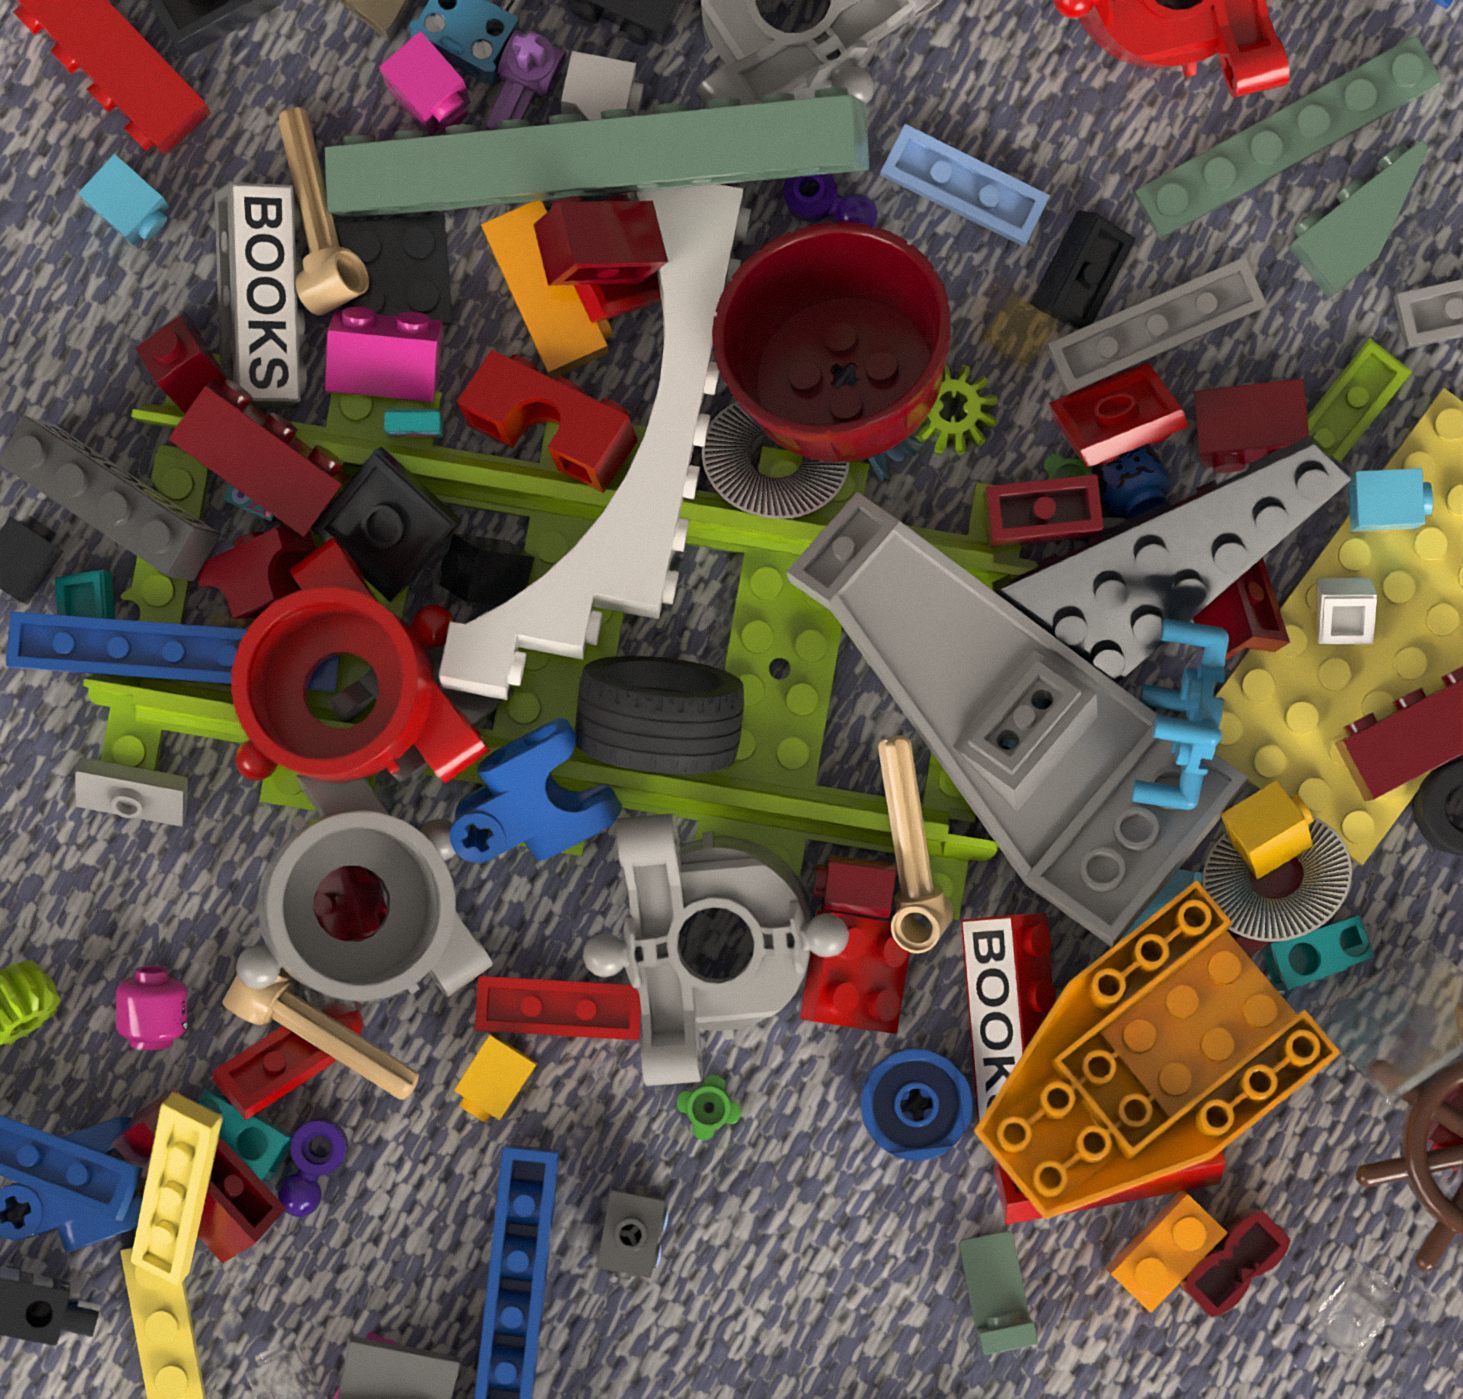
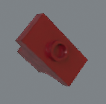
(257, 570)

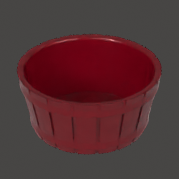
(826, 303)

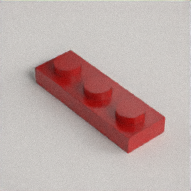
(558, 1008)

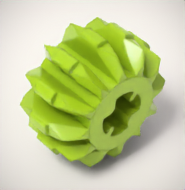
(970, 413)
(25, 1000)

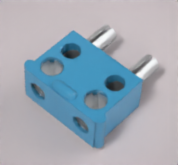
(463, 33)

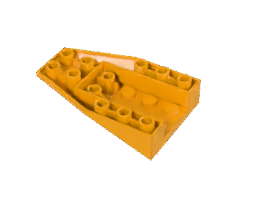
(1149, 1062)

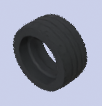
(659, 714)

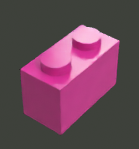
(426, 85)
(383, 354)

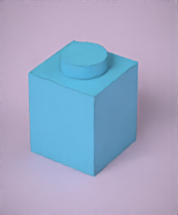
(125, 201)
(1388, 500)

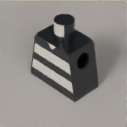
(22, 1288)

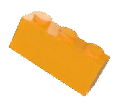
(551, 313)

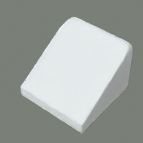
(1346, 610)

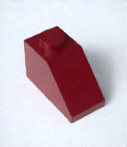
(179, 360)

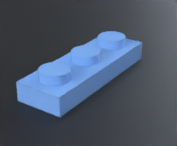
(964, 185)

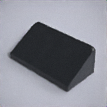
(1082, 270)

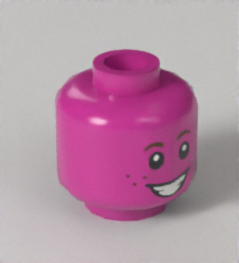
(151, 1008)

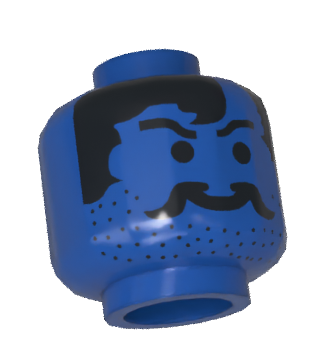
(1133, 482)

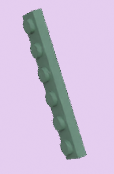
(1287, 137)

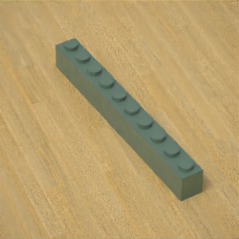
(598, 156)

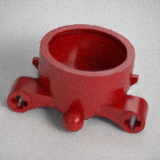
(1164, 38)
(334, 618)

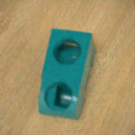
(1317, 954)
(254, 1140)

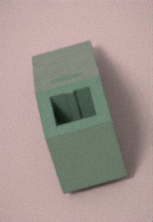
(1354, 233)

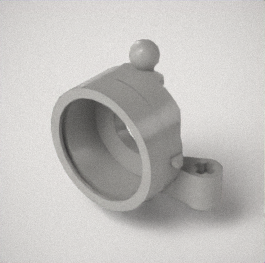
(765, 60)
(667, 888)
(420, 923)

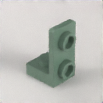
(997, 1293)

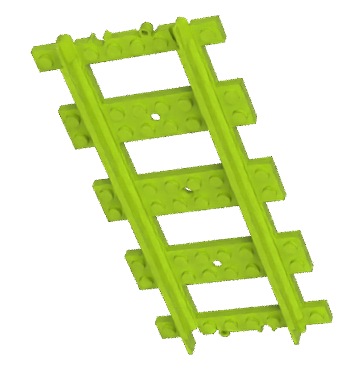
(771, 785)

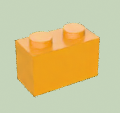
(1166, 1250)

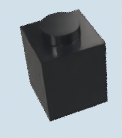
(26, 557)
(485, 569)

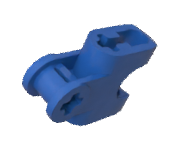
(527, 804)
(75, 1224)

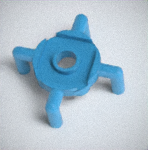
(1200, 731)

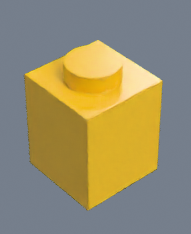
(1268, 828)
(494, 1079)

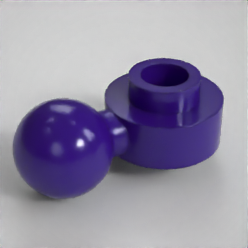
(827, 202)
(301, 1191)

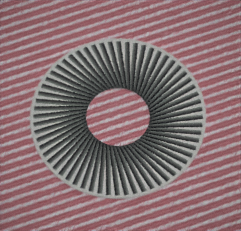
(738, 482)
(1259, 918)

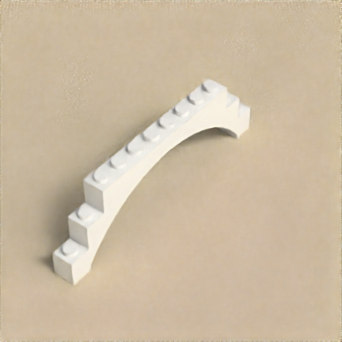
(630, 547)

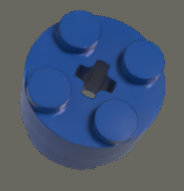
(939, 1124)

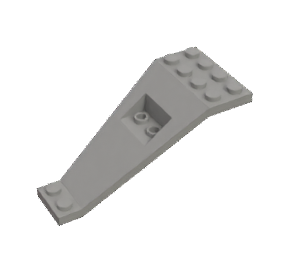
(969, 678)

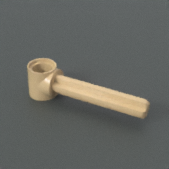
(330, 272)
(911, 852)
(321, 1030)

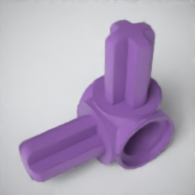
(526, 73)

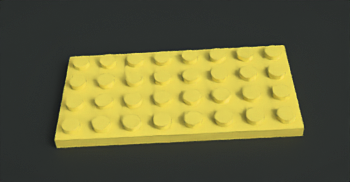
(1294, 702)

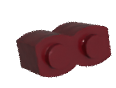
(855, 886)
(1245, 1252)

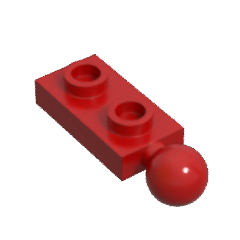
(274, 1067)

